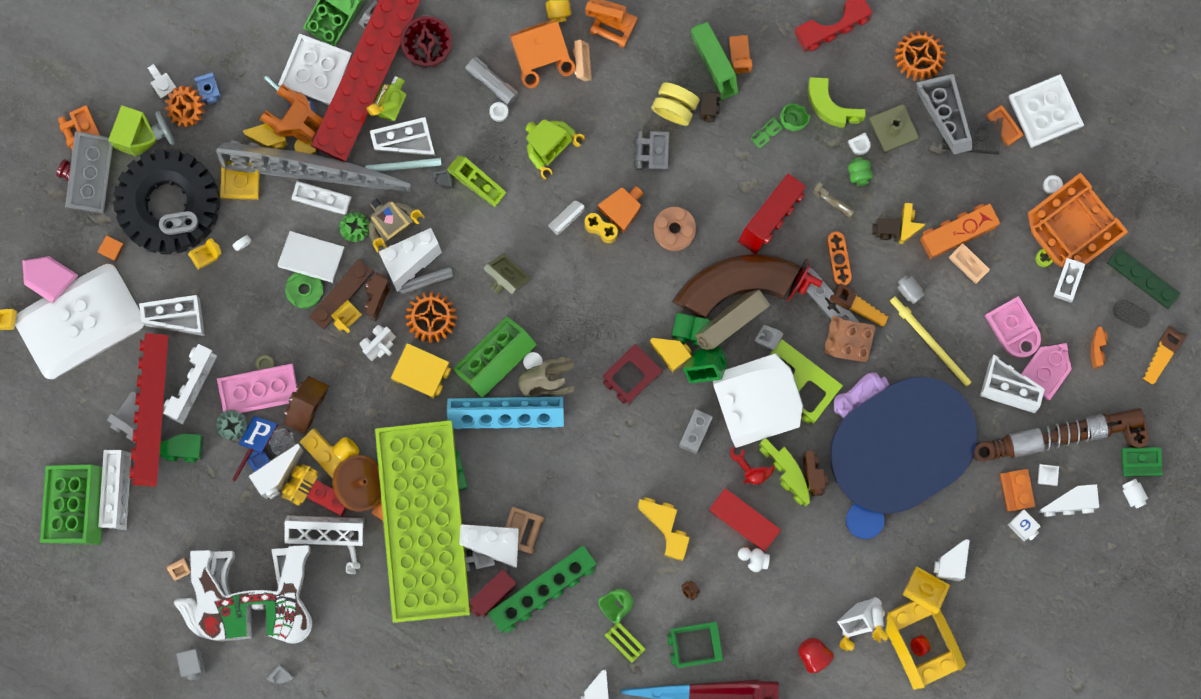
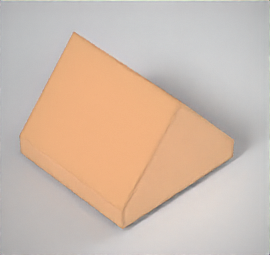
(179, 569)

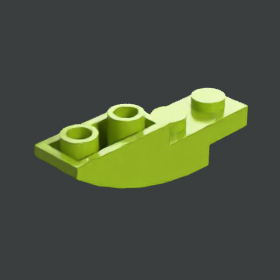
(792, 477)

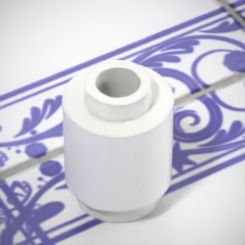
(1135, 493)

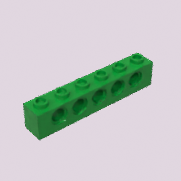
(579, 556)

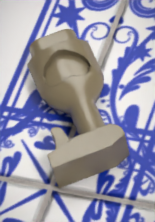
(819, 191)

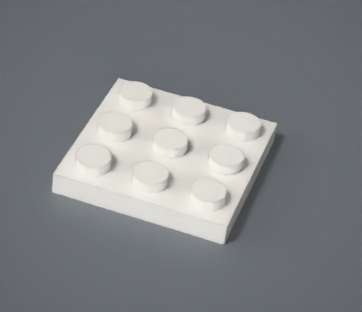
(315, 69)
(1045, 111)

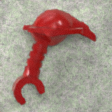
(754, 475)

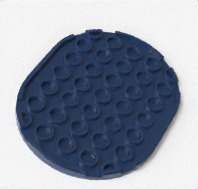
(903, 445)

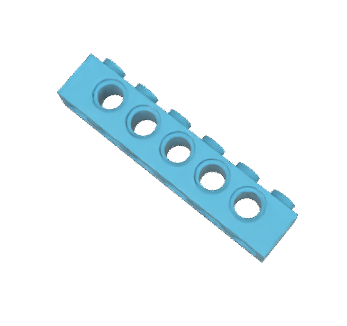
(506, 412)

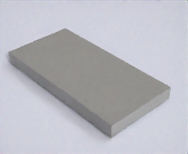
(89, 172)

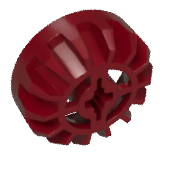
(423, 27)

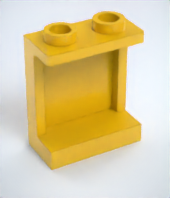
(421, 371)

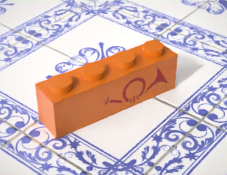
(959, 231)

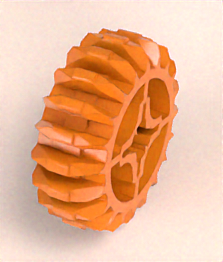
(915, 51)
(439, 317)

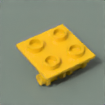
(299, 473)

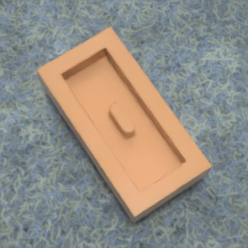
(582, 56)
(969, 263)

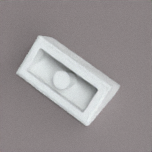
(565, 218)

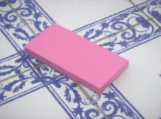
(257, 389)

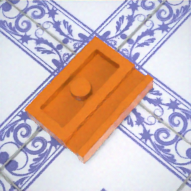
(1017, 490)

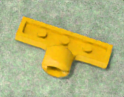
(328, 455)

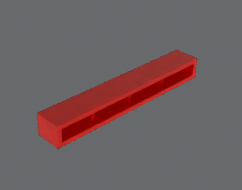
(150, 410)

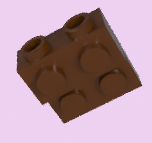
(377, 291)
(815, 478)

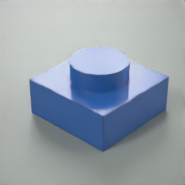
(258, 460)

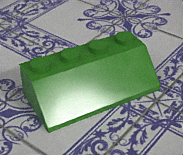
(494, 356)

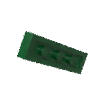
(1143, 278)

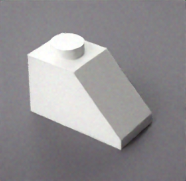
(1069, 280)
(598, 688)

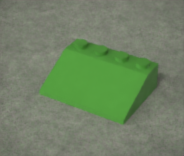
(71, 505)

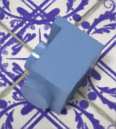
(206, 81)

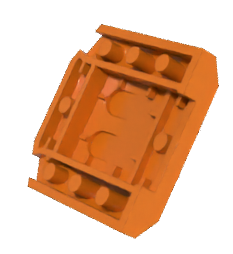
(1074, 223)

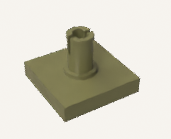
(893, 128)
(506, 275)

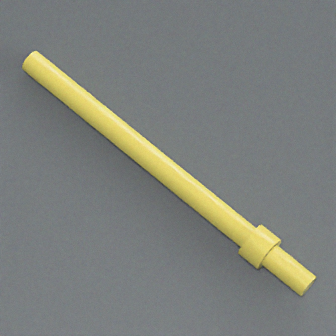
(906, 314)

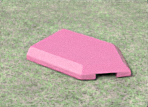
(47, 277)
(1049, 368)

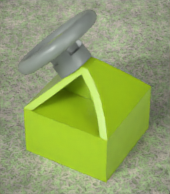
(134, 133)

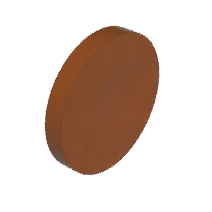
(357, 483)

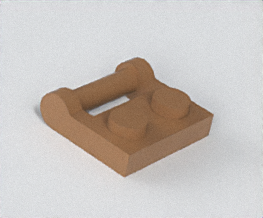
(519, 519)

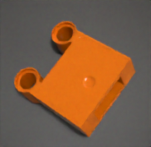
(539, 47)

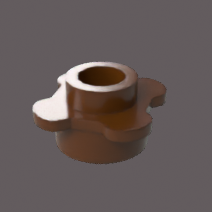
(690, 590)

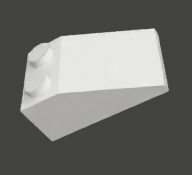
(275, 474)

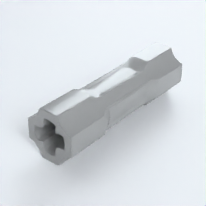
(501, 89)

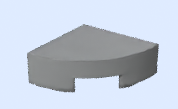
(280, 676)

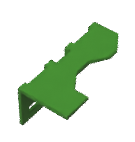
(767, 133)

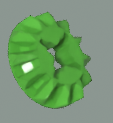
(358, 234)

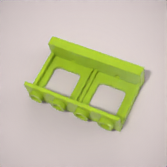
(808, 371)

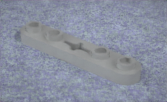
(819, 294)

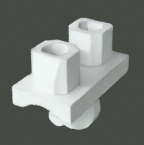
(380, 344)

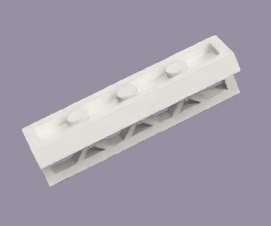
(114, 486)
(324, 523)

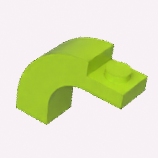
(826, 109)

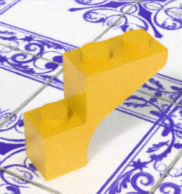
(663, 518)

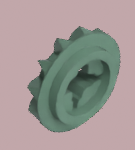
(233, 416)

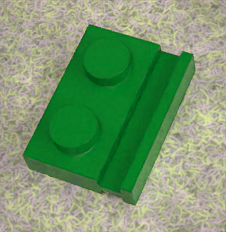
(1141, 462)

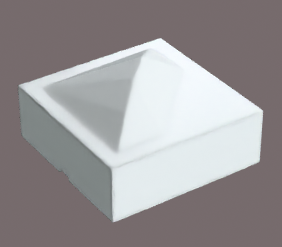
(1048, 475)

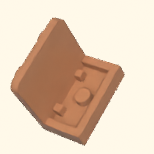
(849, 339)

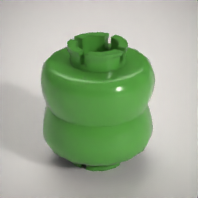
(860, 171)

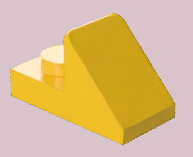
(908, 228)

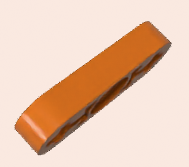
(831, 246)

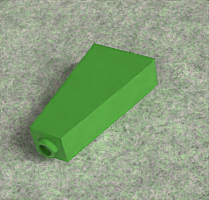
(715, 60)

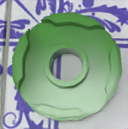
(304, 300)

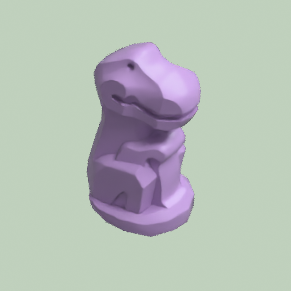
(863, 390)

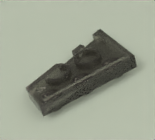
(984, 136)

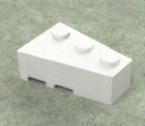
(405, 137)
(410, 256)
(174, 314)
(1010, 387)

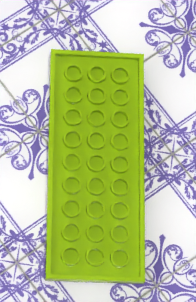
(422, 521)

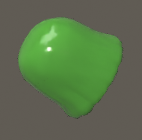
(611, 610)

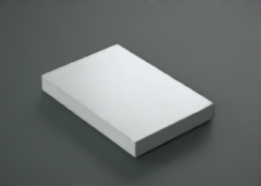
(311, 256)

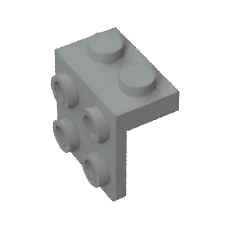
(125, 417)

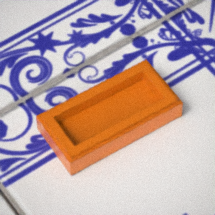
(1010, 130)

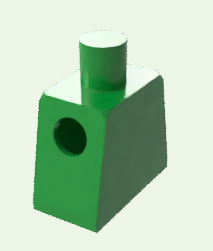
(706, 365)

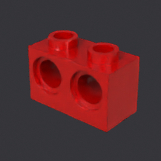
(326, 498)

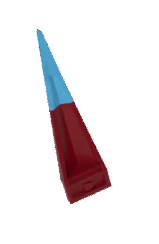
(718, 690)

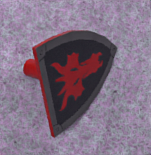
(806, 278)

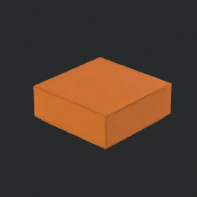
(110, 248)

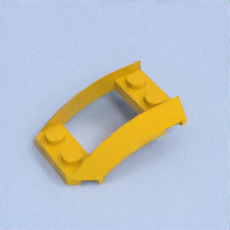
(933, 668)

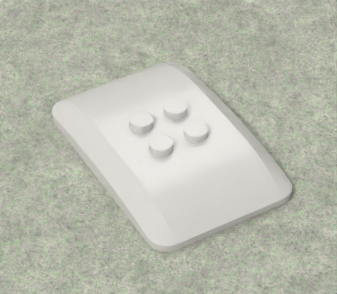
(81, 323)

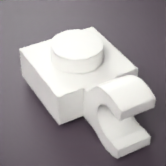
(161, 84)

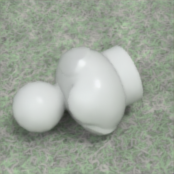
(757, 557)

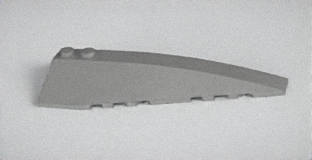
(303, 166)

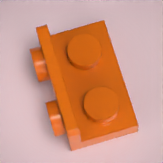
(605, 11)

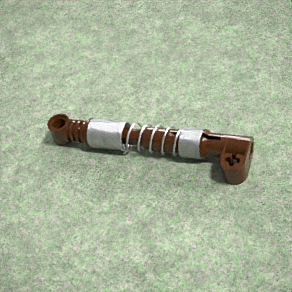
(1096, 428)

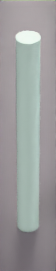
(405, 165)

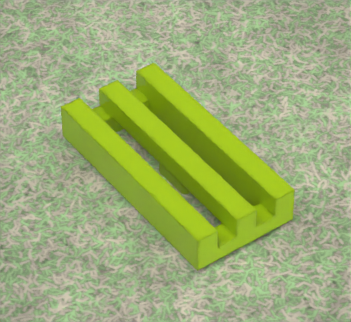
(636, 654)

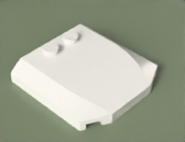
(759, 400)

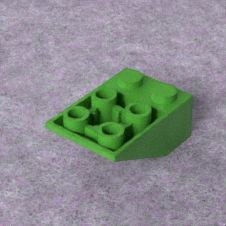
(332, 19)

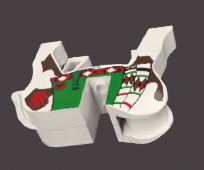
(228, 616)

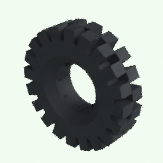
(146, 176)

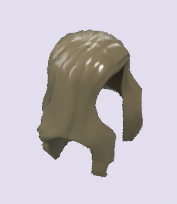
(545, 378)

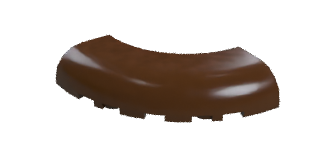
(735, 277)

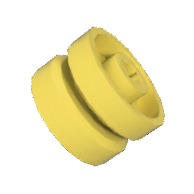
(675, 103)

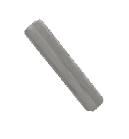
(426, 280)

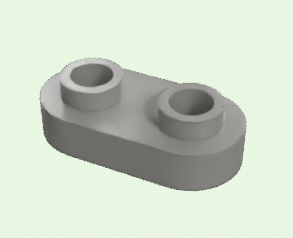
(179, 223)

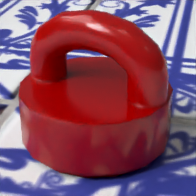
(920, 645)

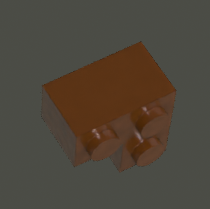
(305, 404)

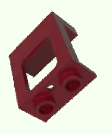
(643, 363)

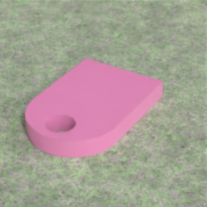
(1013, 327)

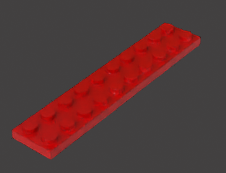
(363, 77)

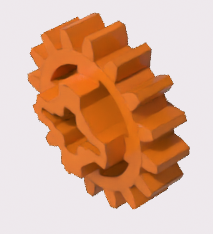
(180, 114)

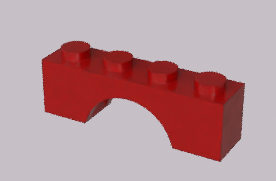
(813, 34)

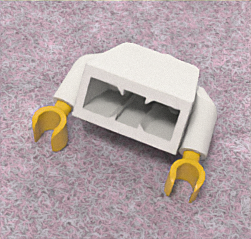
(860, 619)

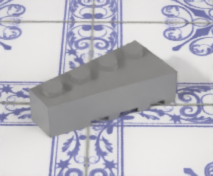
(946, 109)

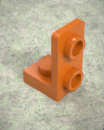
(740, 54)

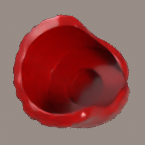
(814, 655)

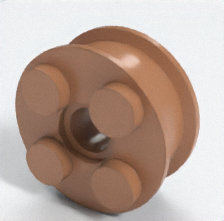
(674, 216)

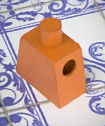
(621, 207)

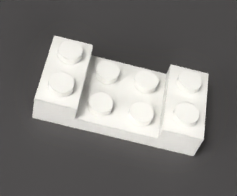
(179, 408)

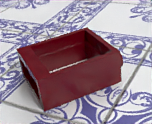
(492, 594)

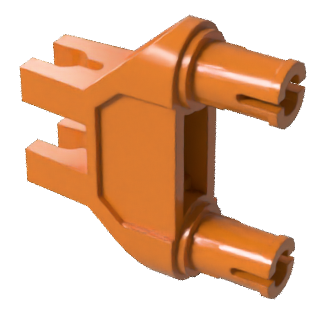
(297, 121)

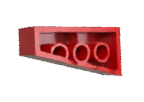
(772, 213)

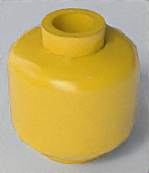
(558, 9)

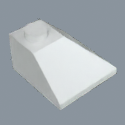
(953, 563)

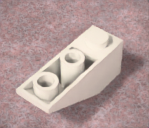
(1077, 499)

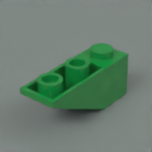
(182, 447)

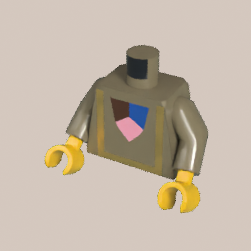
(390, 221)

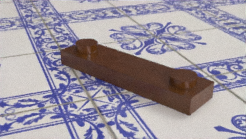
(343, 291)

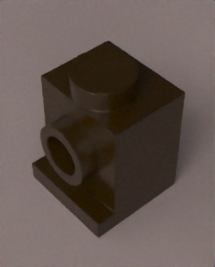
(709, 107)
(887, 229)

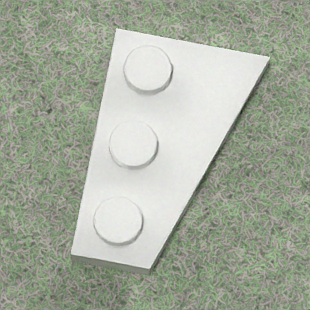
(494, 542)

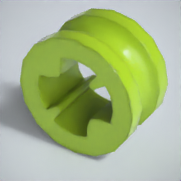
(1039, 262)

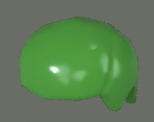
(794, 117)

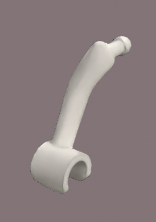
(351, 566)

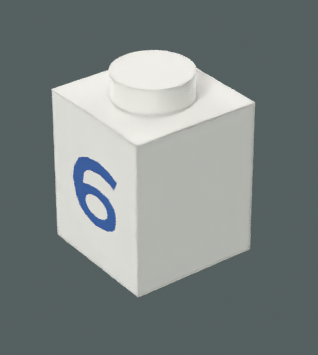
(1024, 526)

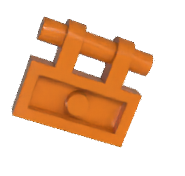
(81, 120)

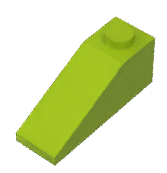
(476, 180)

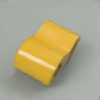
(601, 228)

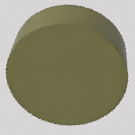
(264, 362)

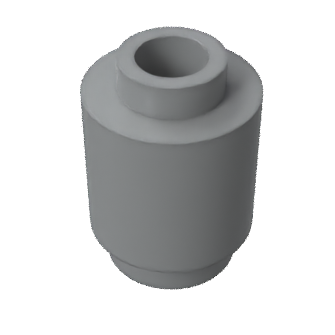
(910, 289)

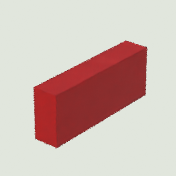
(744, 520)

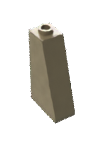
(731, 319)

